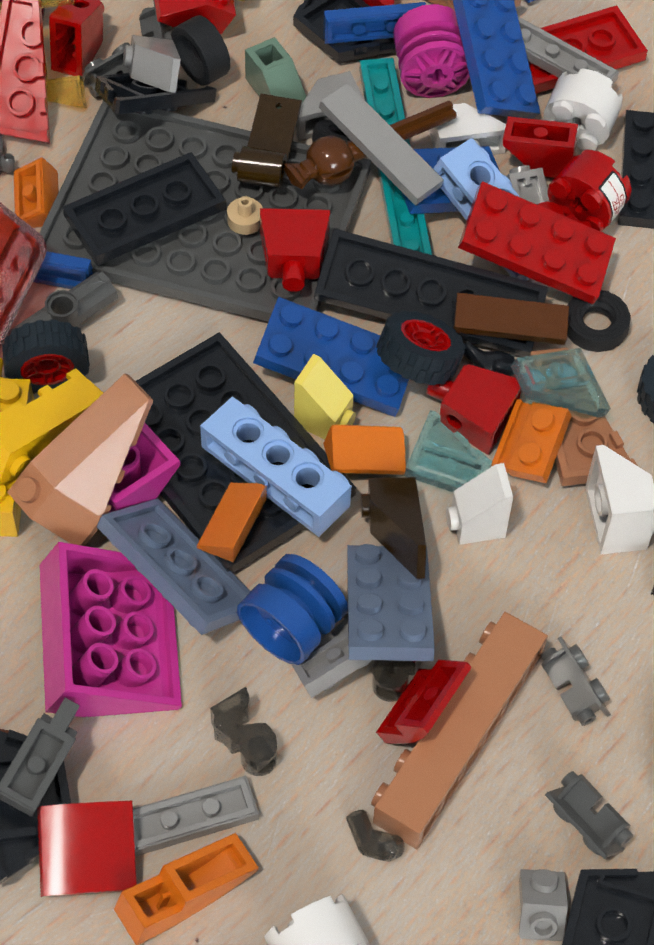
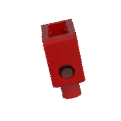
(79, 26)
(294, 244)
(477, 404)

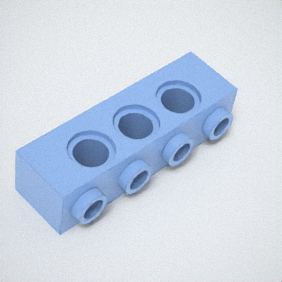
(467, 163)
(312, 507)

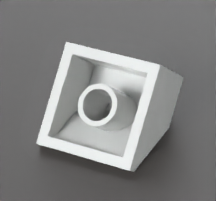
(620, 502)

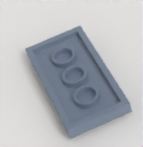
(171, 562)
(387, 608)

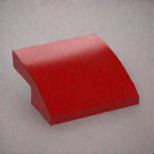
(422, 702)
(86, 848)

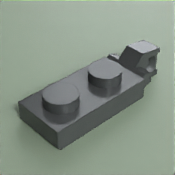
(39, 759)

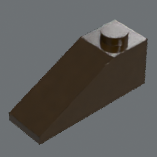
(397, 520)

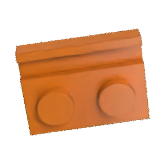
(532, 440)

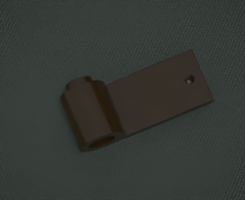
(269, 142)

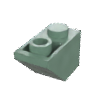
(272, 71)

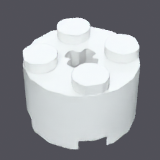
(585, 101)
(320, 924)

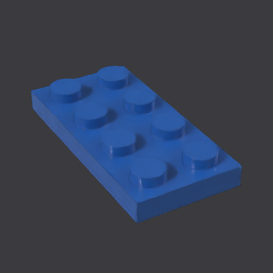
(496, 58)
(348, 350)

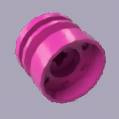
(430, 51)

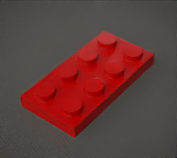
(599, 34)
(537, 243)

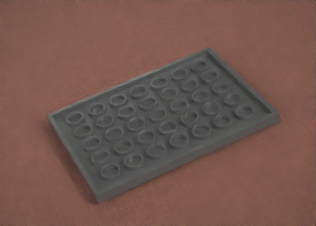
(206, 259)

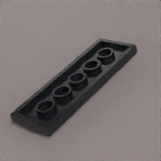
(392, 279)

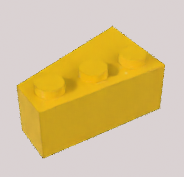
(34, 426)

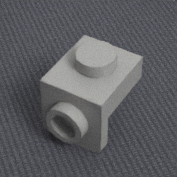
(542, 904)

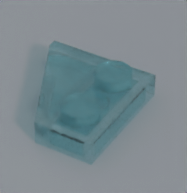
(561, 381)
(444, 457)

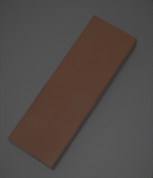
(511, 318)

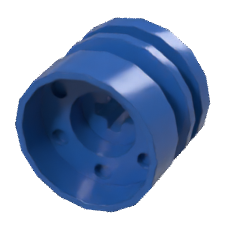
(292, 609)

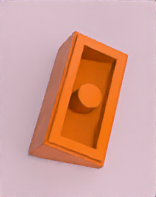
(35, 191)
(366, 449)
(233, 520)

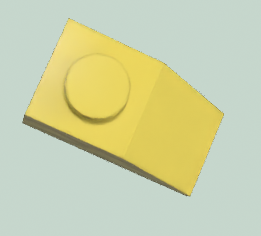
(321, 399)

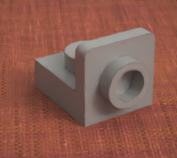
(529, 183)

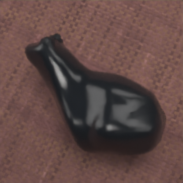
(491, 360)

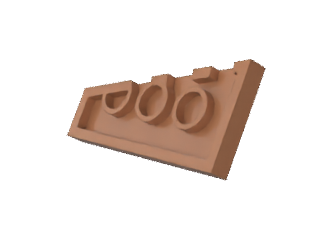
(580, 442)

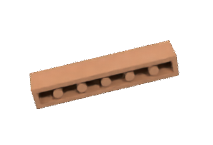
(444, 756)

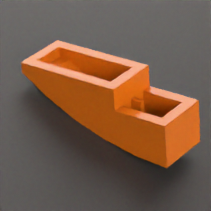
(184, 888)

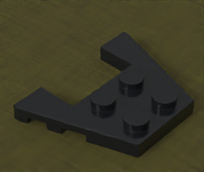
(612, 908)

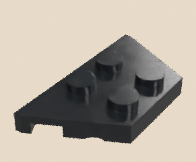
(310, 21)
(132, 96)
(18, 830)

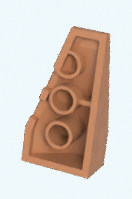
(76, 473)

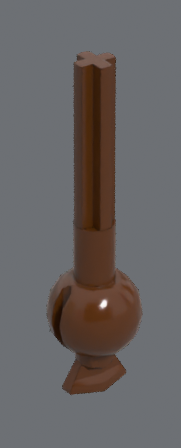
(332, 158)

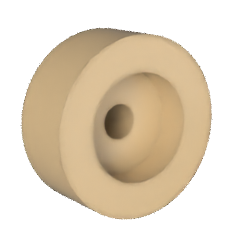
(244, 215)

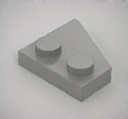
(328, 661)

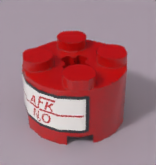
(590, 189)

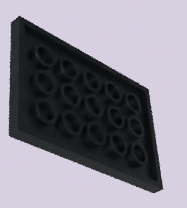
(183, 398)

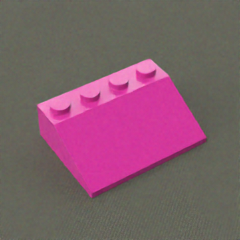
(105, 635)

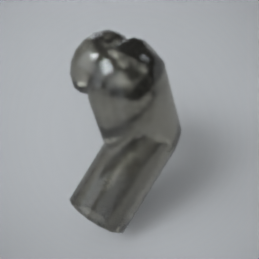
(373, 842)

